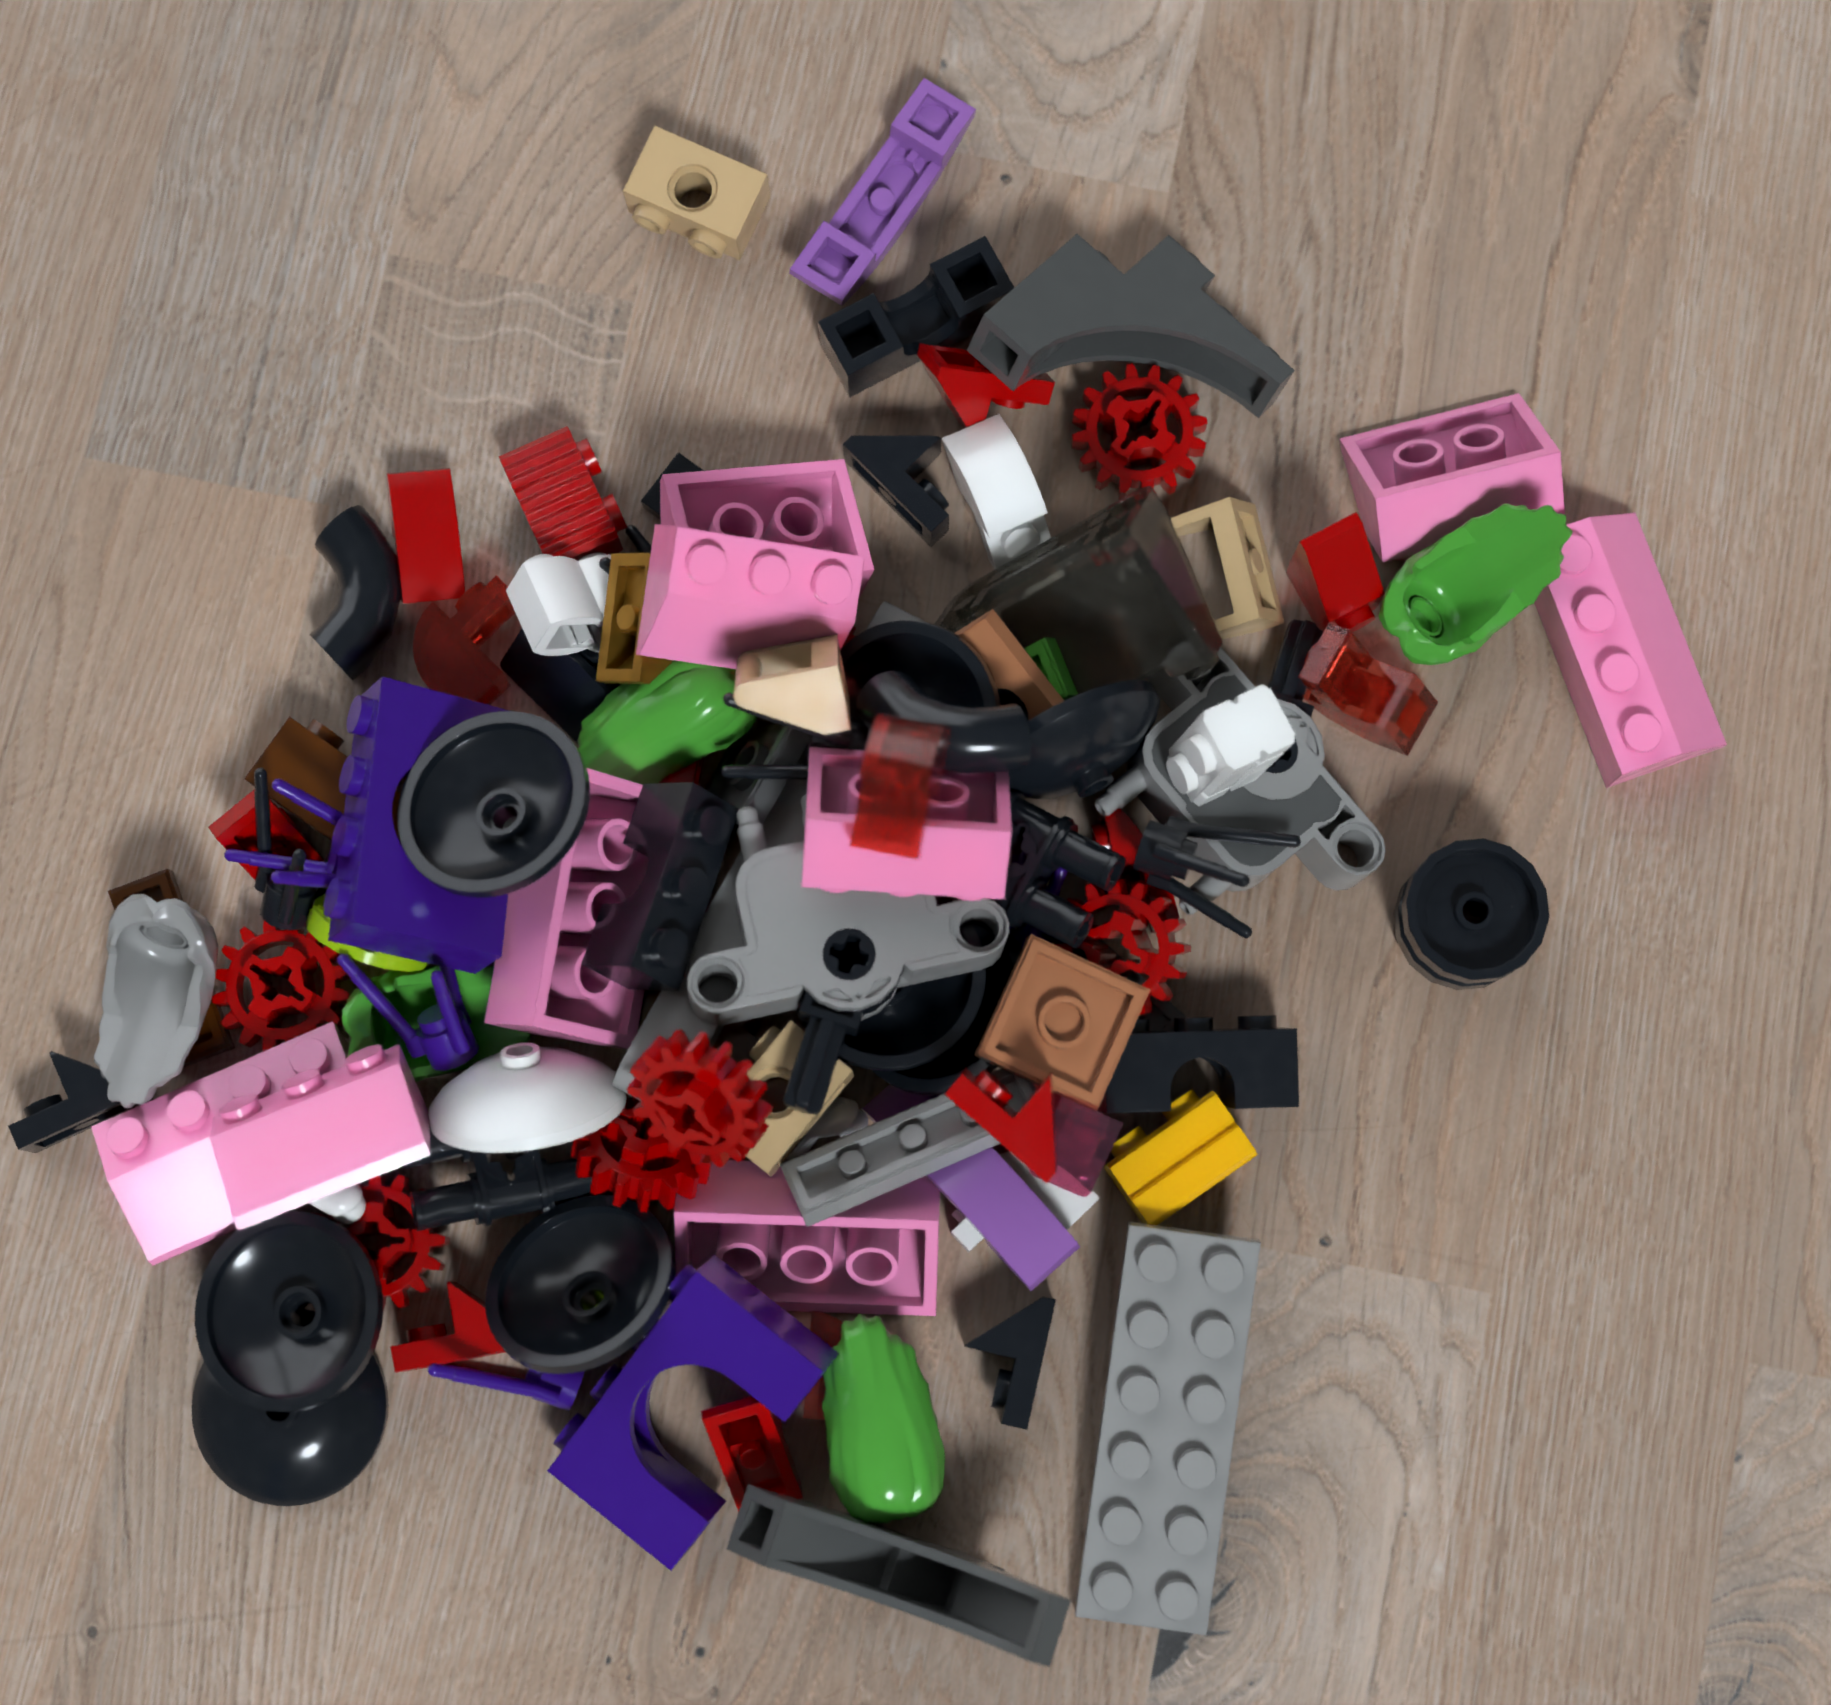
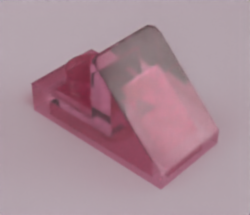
(1082, 1146)

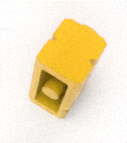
(1179, 1158)

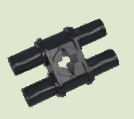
(1049, 845)
(488, 1190)

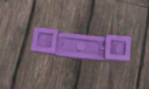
(886, 195)
(993, 1202)

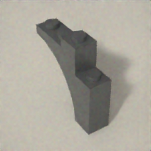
(1153, 314)
(899, 1572)

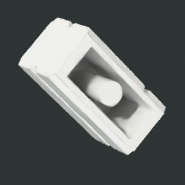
(1229, 745)

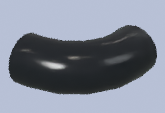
(366, 594)
(979, 738)

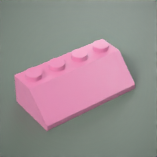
(1625, 653)
(548, 926)
(163, 1154)
(858, 1261)

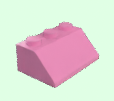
(1447, 468)
(775, 503)
(735, 594)
(962, 846)
(319, 1134)

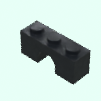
(883, 338)
(653, 932)
(1252, 1063)

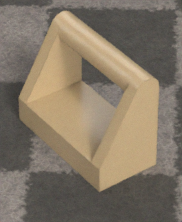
(1243, 562)
(796, 684)

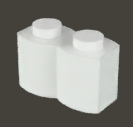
(560, 602)

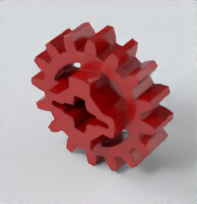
(1121, 415)
(1130, 925)
(268, 1006)
(699, 1098)
(635, 1165)
(381, 1213)

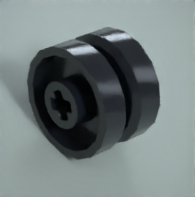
(1500, 891)

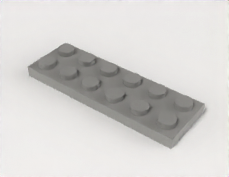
(1167, 1428)

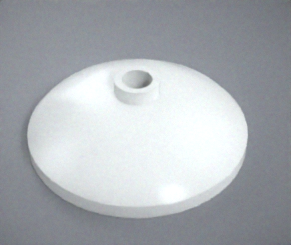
(525, 1100)

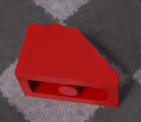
(1337, 575)

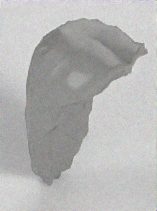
(153, 994)

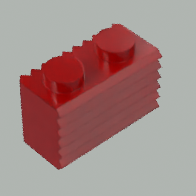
(561, 498)

